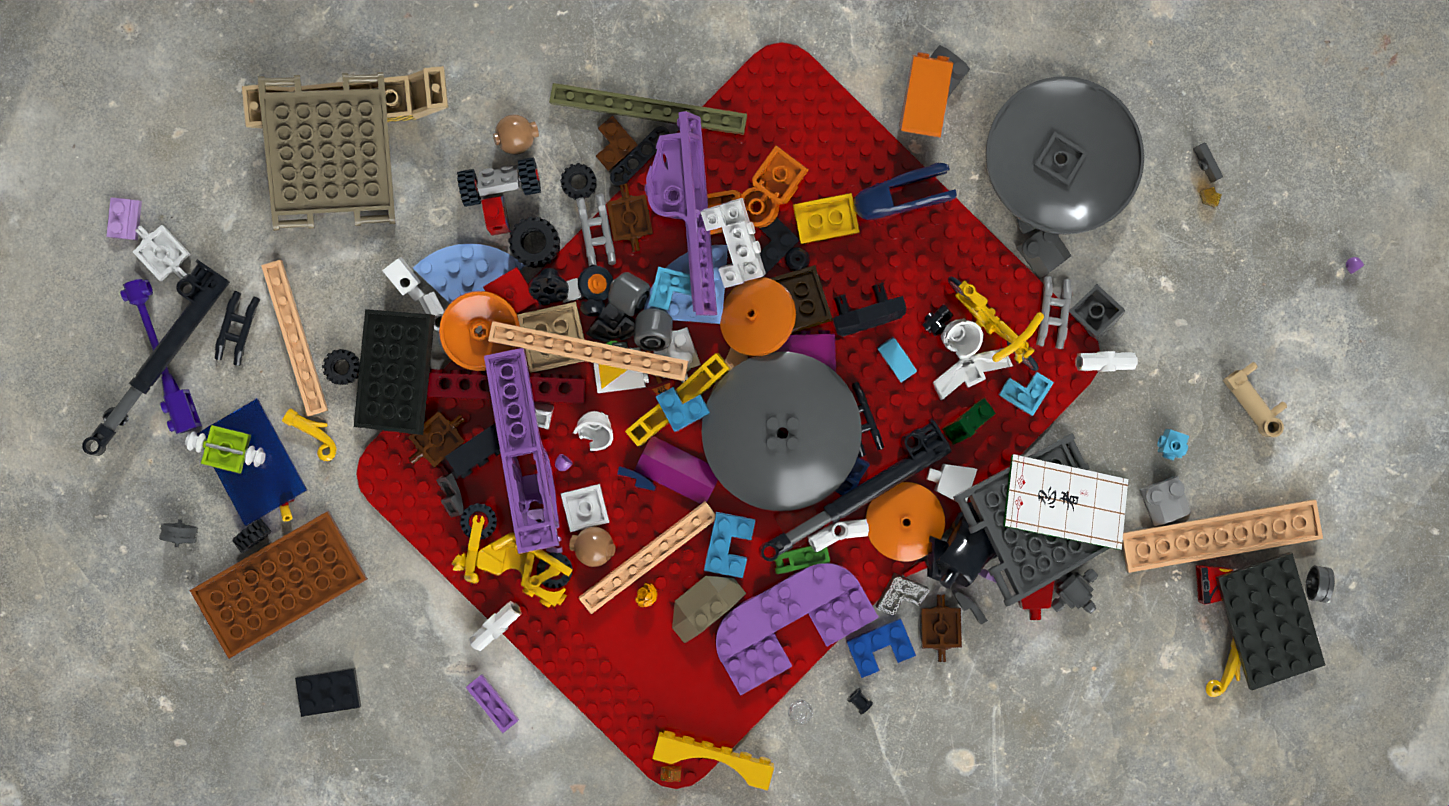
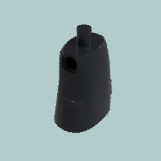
(964, 552)

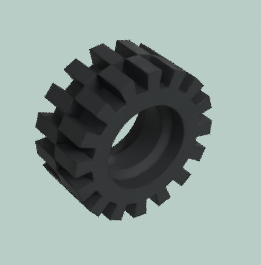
(576, 170)
(329, 367)
(251, 535)

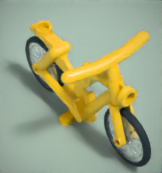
(985, 317)

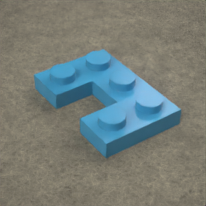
(723, 529)

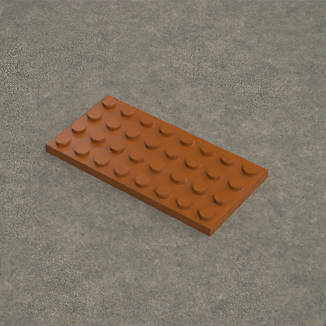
(278, 584)

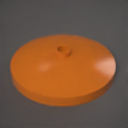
(758, 317)
(459, 325)
(886, 519)

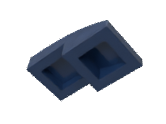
(854, 476)
(642, 481)

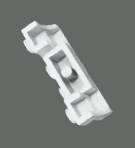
(739, 239)

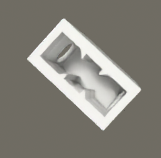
(397, 272)
(952, 479)

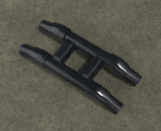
(239, 339)
(870, 425)

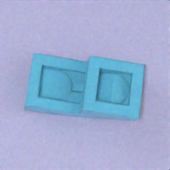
(897, 359)

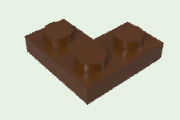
(620, 144)

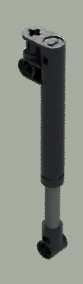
(206, 289)
(925, 452)

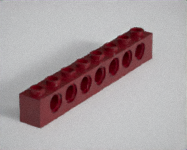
(435, 389)

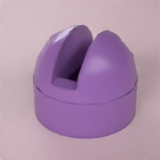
(1354, 264)
(563, 463)

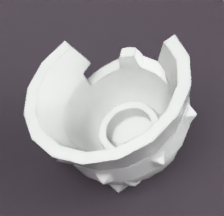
(962, 337)
(595, 427)

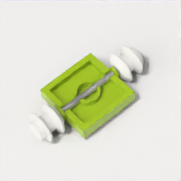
(225, 449)

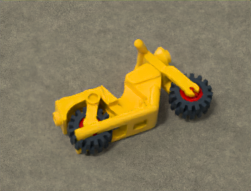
(552, 569)

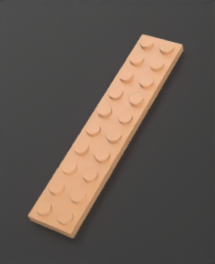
(1221, 535)

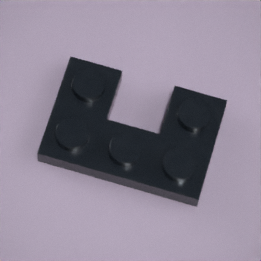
(781, 242)

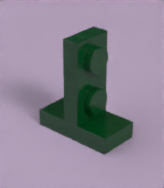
(969, 421)

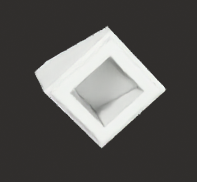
(574, 293)
(543, 414)

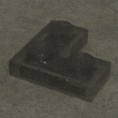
(900, 589)

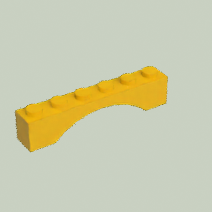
(695, 385)
(753, 770)

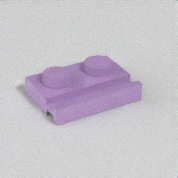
(124, 218)

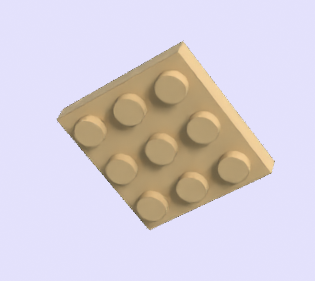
(557, 320)

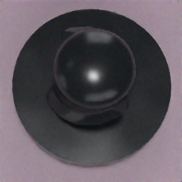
(548, 287)

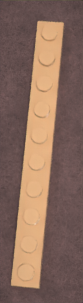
(588, 351)

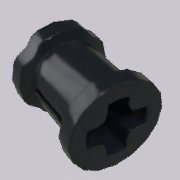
(860, 701)

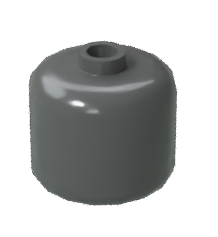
(628, 293)
(653, 330)

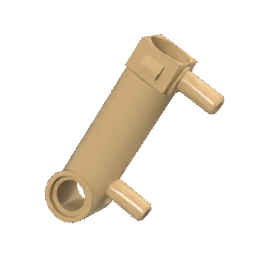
(1253, 403)

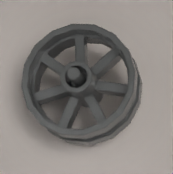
(178, 533)
(1320, 583)

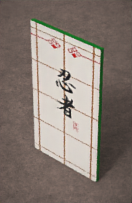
(1065, 502)

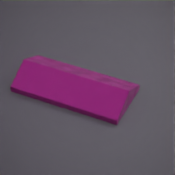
(677, 470)

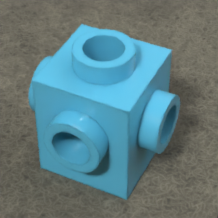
(1173, 444)

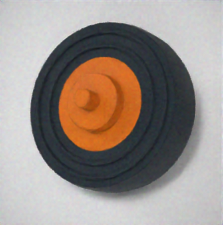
(594, 283)

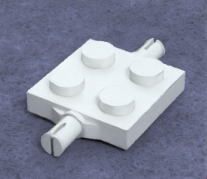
(161, 252)
(681, 348)

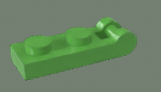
(801, 558)

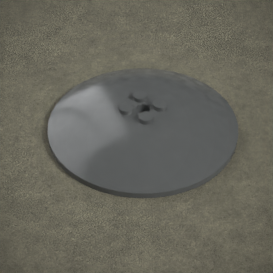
(1093, 135)
(774, 394)

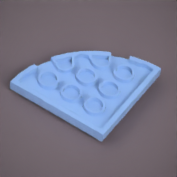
(464, 268)
(681, 304)

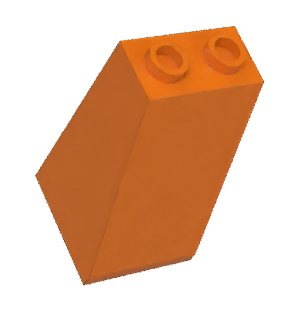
(926, 95)

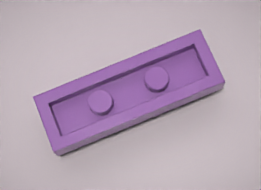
(492, 703)

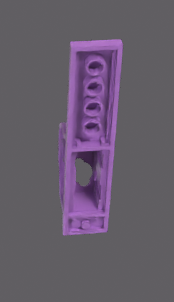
(680, 192)
(520, 436)

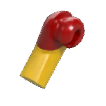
(285, 511)

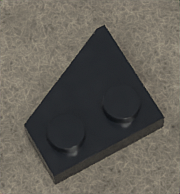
(932, 569)

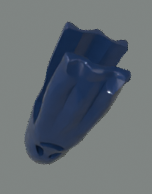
(877, 200)

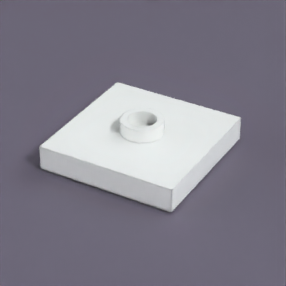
(585, 508)

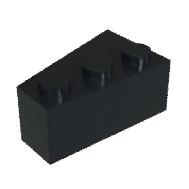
(472, 453)

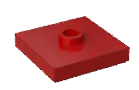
(513, 289)

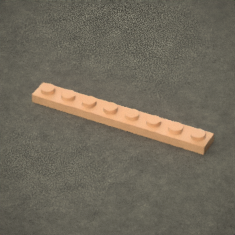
(294, 337)
(647, 557)

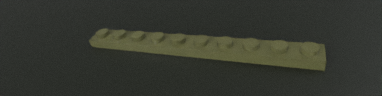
(645, 108)

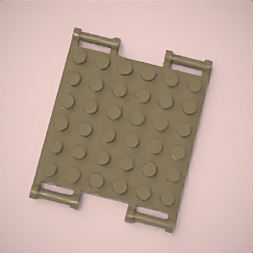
(327, 150)

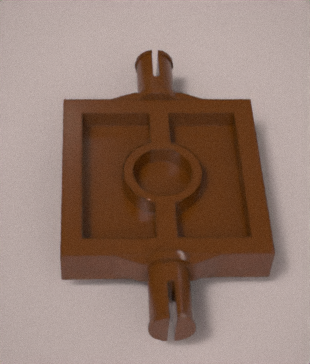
(629, 218)
(438, 439)
(941, 628)

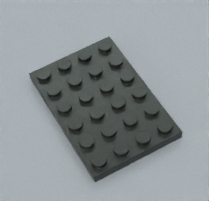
(394, 371)
(1270, 621)

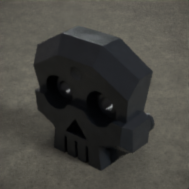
(862, 319)

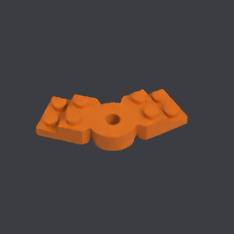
(772, 184)

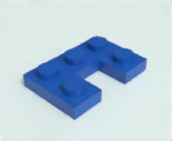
(876, 639)

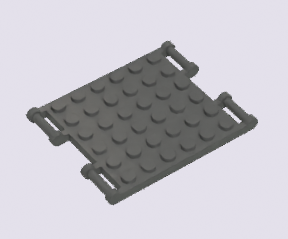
(1025, 556)

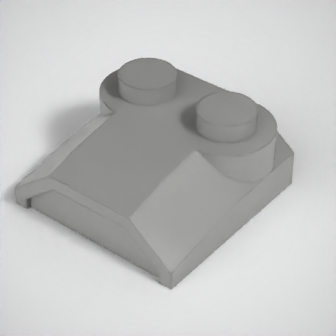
(1165, 501)

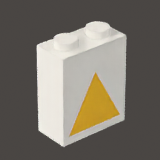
(617, 379)

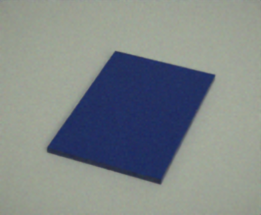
(264, 487)

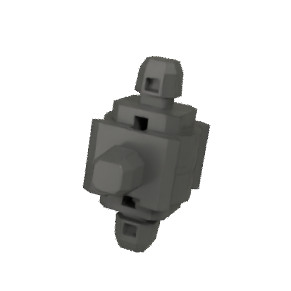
(1075, 591)

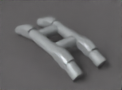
(604, 222)
(1062, 322)

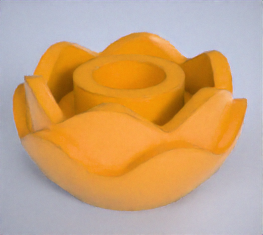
(646, 595)

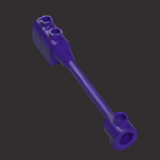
(176, 401)

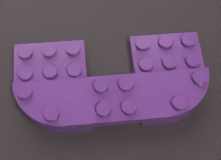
(747, 631)

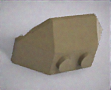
(704, 605)

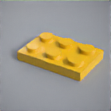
(826, 218)

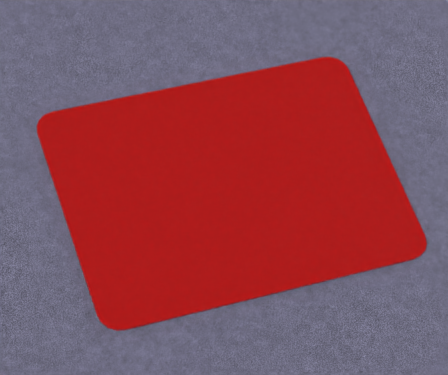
(626, 659)

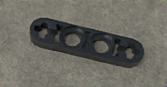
(637, 154)

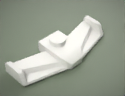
(969, 371)

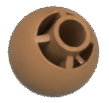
(515, 134)
(593, 546)

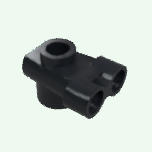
(935, 321)

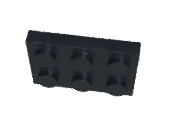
(328, 692)

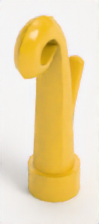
(312, 427)
(1232, 668)

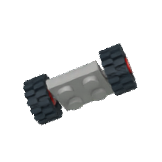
(498, 180)

